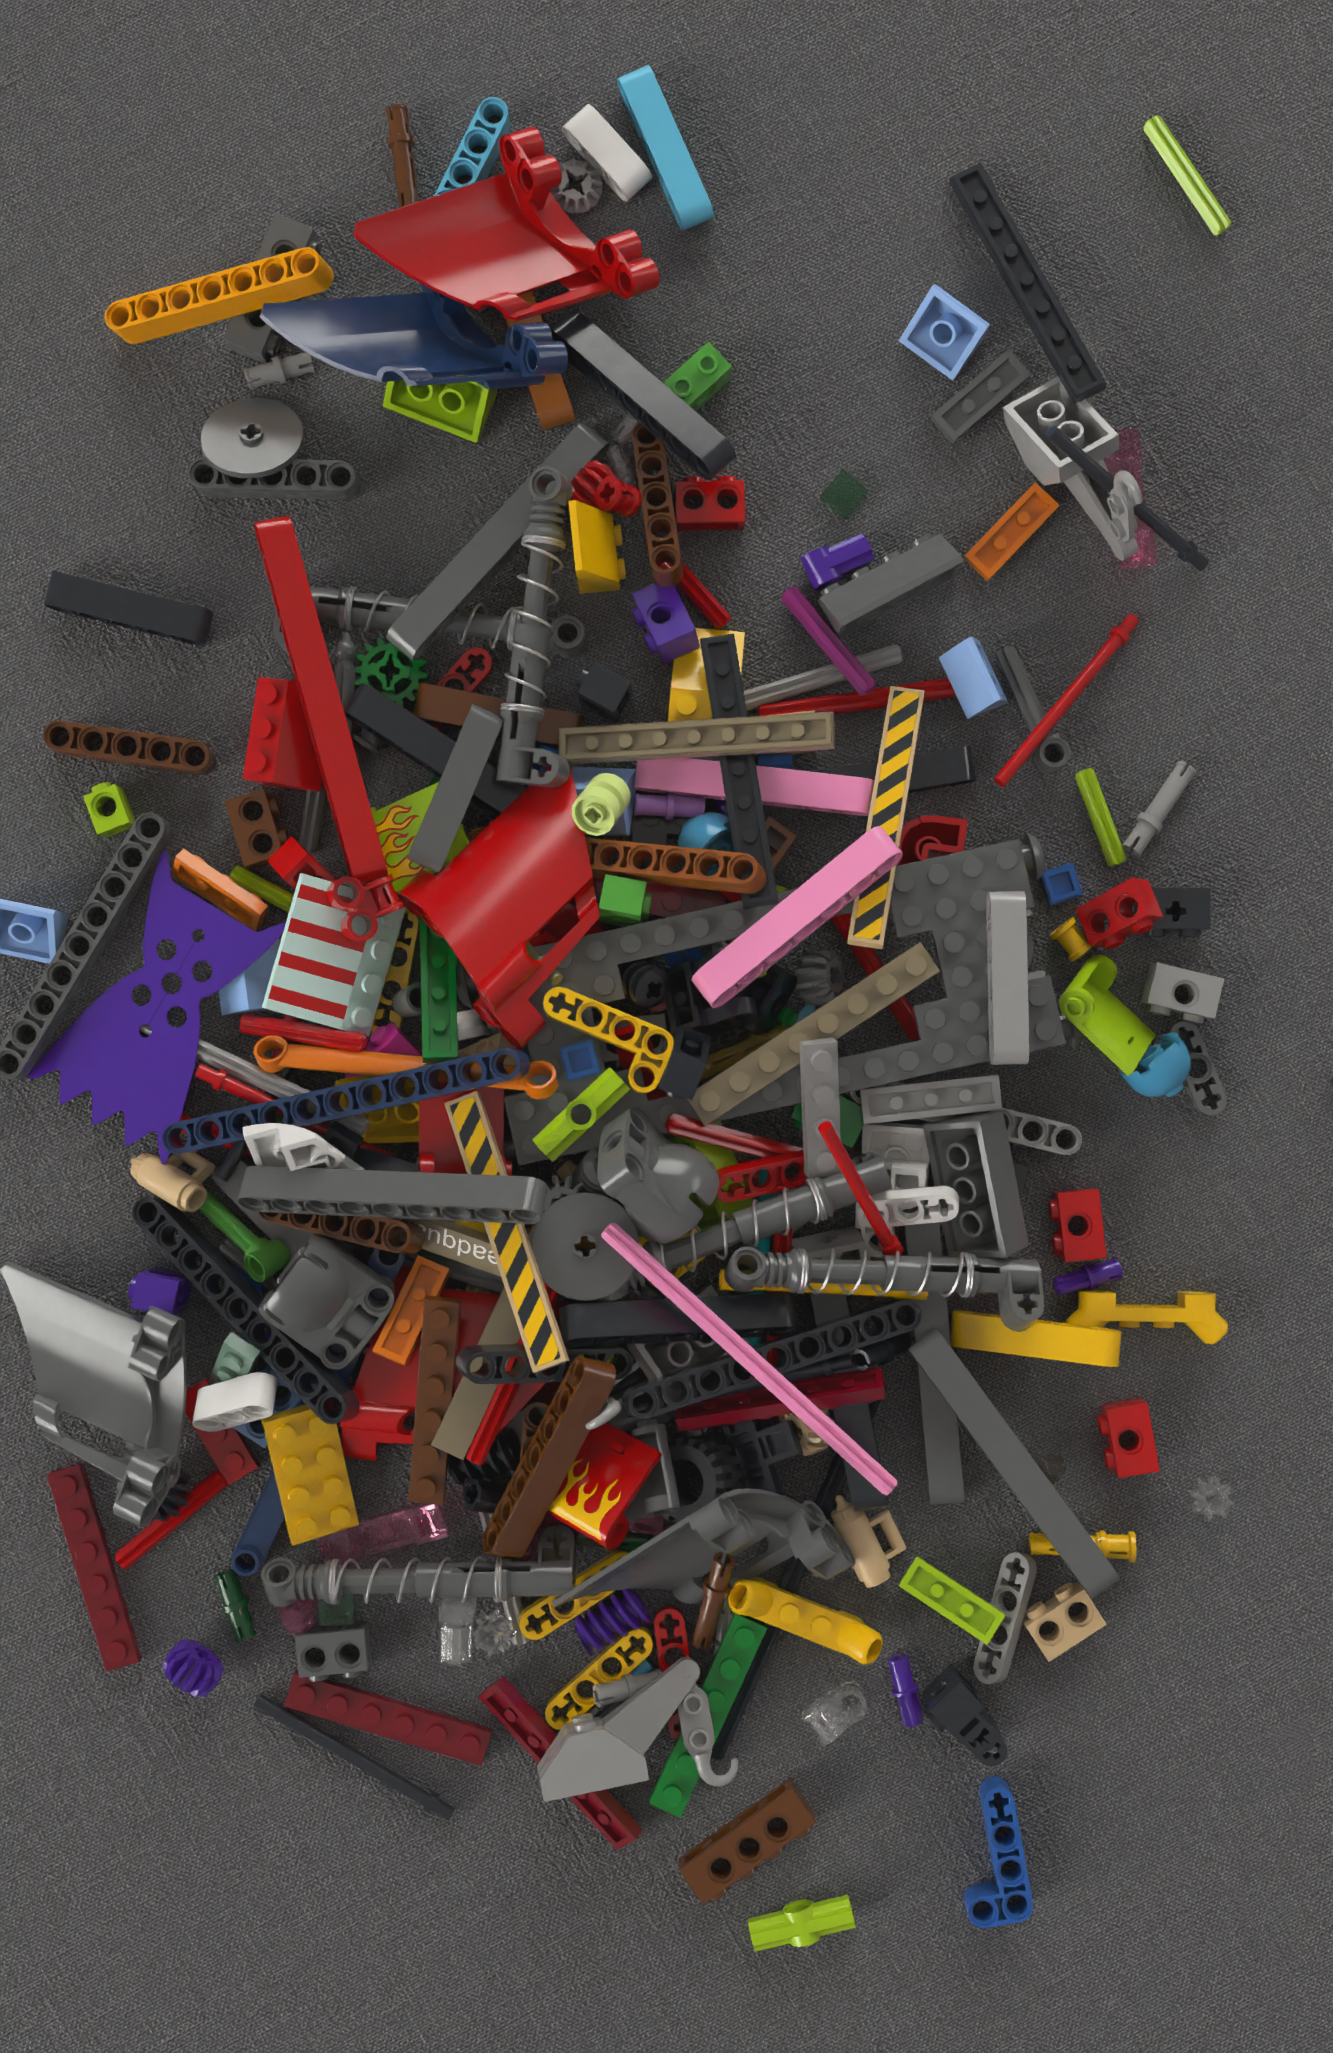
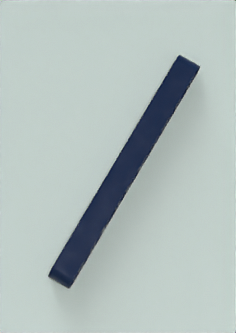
(359, 1095)

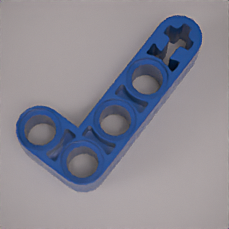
(1001, 1850)

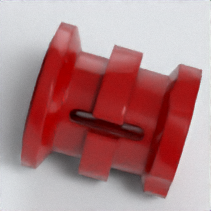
(618, 496)

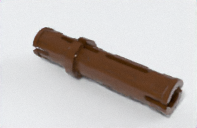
(401, 144)
(716, 1589)

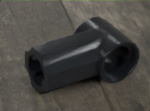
(483, 1495)

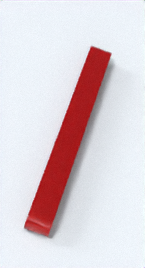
(320, 699)

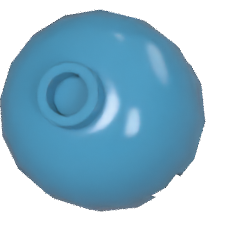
(707, 832)
(1161, 1068)

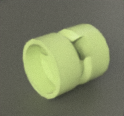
(601, 804)

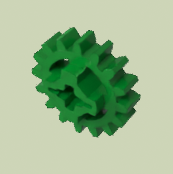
(377, 671)

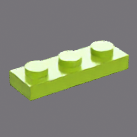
(952, 1600)

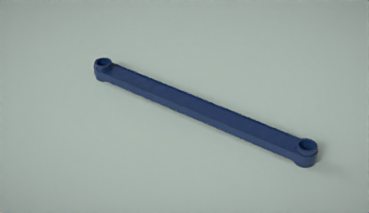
(268, 1511)

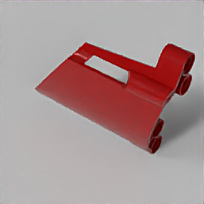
(507, 240)
(503, 894)
(390, 1390)

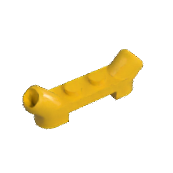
(1193, 1308)
(805, 1618)

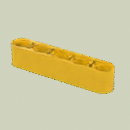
(1041, 1340)

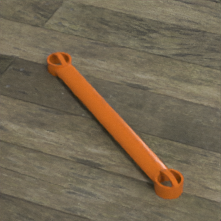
(384, 1063)

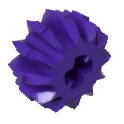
(193, 1668)

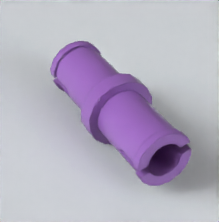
(668, 806)

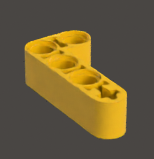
(605, 1032)

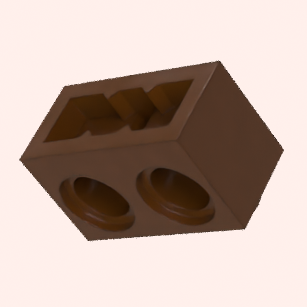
(250, 832)

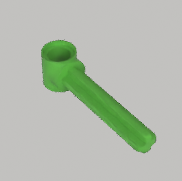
(261, 1256)

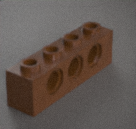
(782, 1802)

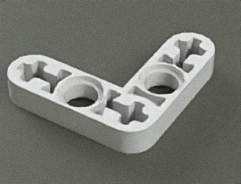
(888, 1206)

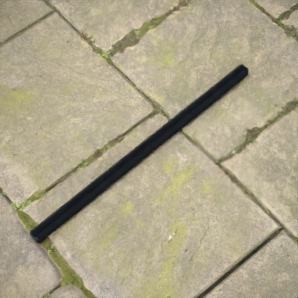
(790, 1582)

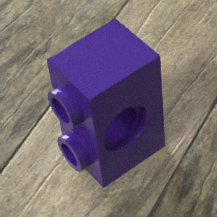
(670, 638)
(160, 1289)

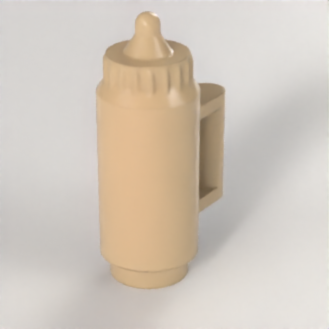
(172, 1183)
(857, 1532)

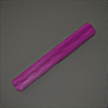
(828, 641)

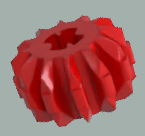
(587, 481)

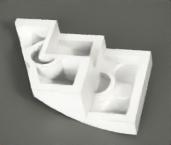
(293, 1148)
(903, 1154)

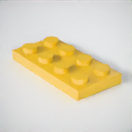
(309, 1474)

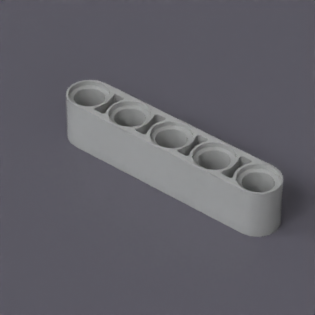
(1007, 977)

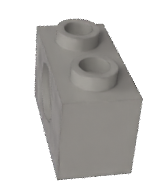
(1202, 989)

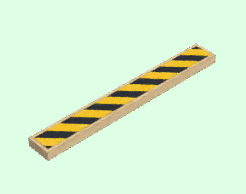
(888, 809)
(509, 1240)

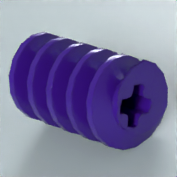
(611, 1619)

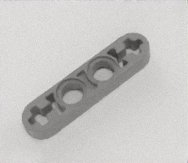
(1012, 1621)

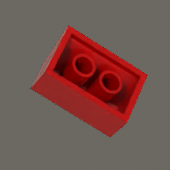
(280, 740)

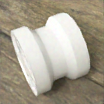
(470, 1025)

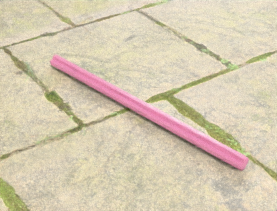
(749, 1358)

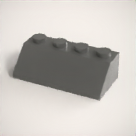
(889, 585)
(977, 1162)

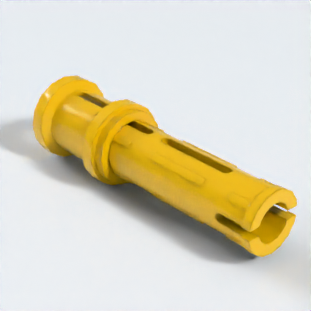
(1111, 1545)

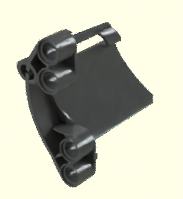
(112, 1374)
(727, 1526)

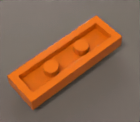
(1011, 531)
(219, 889)
(406, 1317)

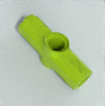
(564, 1130)
(801, 1923)

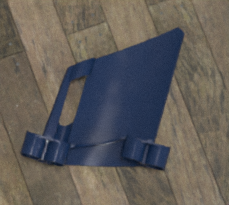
(416, 340)

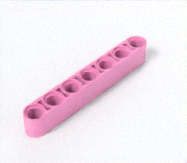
(777, 785)
(797, 916)

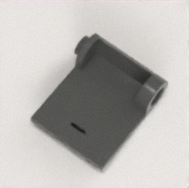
(659, 1490)

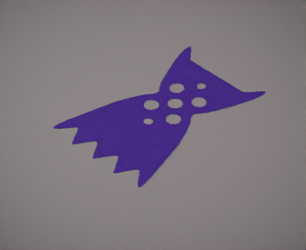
(104, 1045)

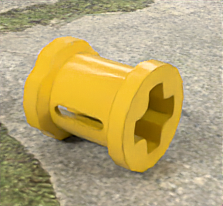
(1071, 939)

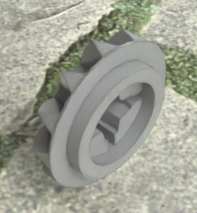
(571, 200)

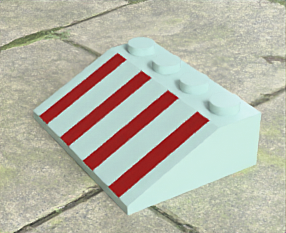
(321, 971)

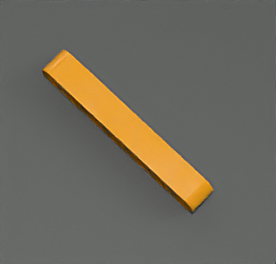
(219, 295)

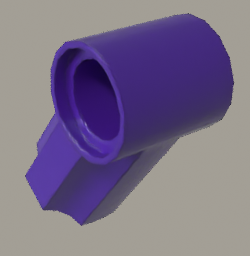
(828, 565)

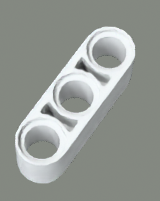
(607, 152)
(235, 1402)

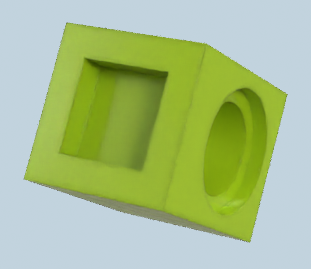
(120, 820)

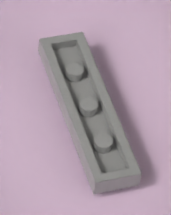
(930, 1099)
(819, 1103)

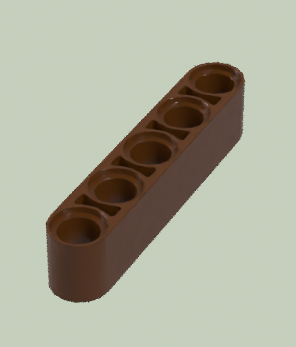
(660, 517)
(452, 705)
(115, 741)
(356, 1230)

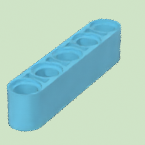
(478, 133)
(665, 148)

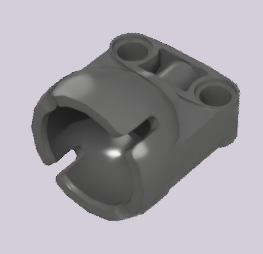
(654, 1177)
(327, 1300)

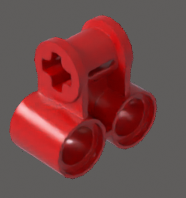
(368, 902)

